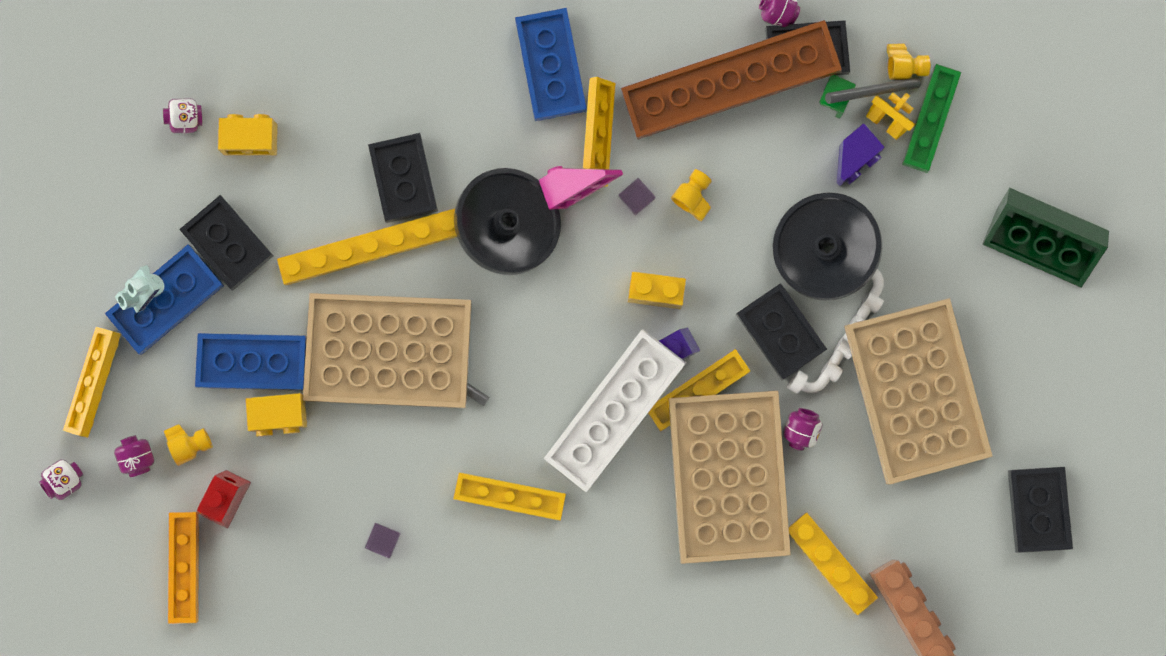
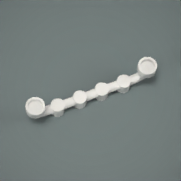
(831, 369)

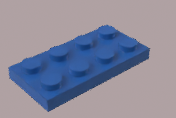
(550, 64)
(186, 287)
(250, 361)

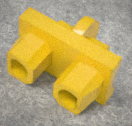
(900, 123)

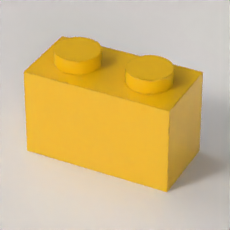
(247, 135)
(656, 290)
(276, 413)

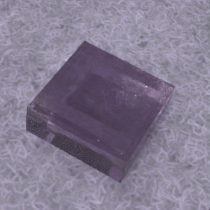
(636, 196)
(382, 540)

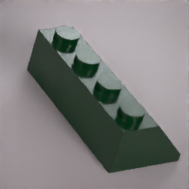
(1046, 237)

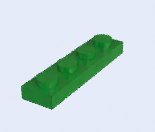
(931, 118)

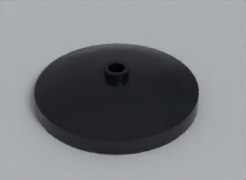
(518, 201)
(824, 222)

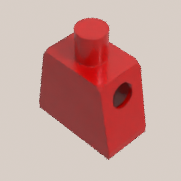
(223, 498)

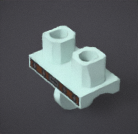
(140, 290)

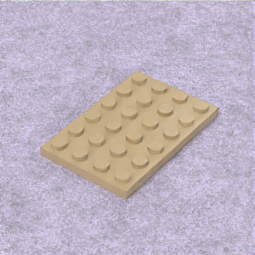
(387, 350)
(918, 391)
(729, 477)

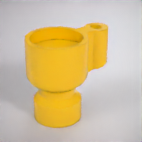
(903, 65)
(689, 195)
(185, 447)

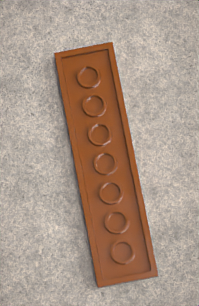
(731, 79)

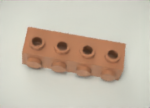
(910, 611)

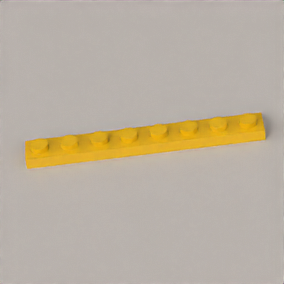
(367, 247)

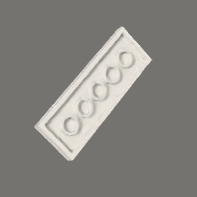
(615, 410)

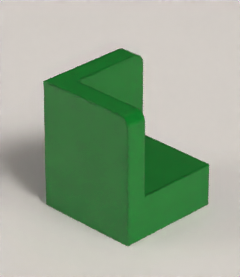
(836, 84)

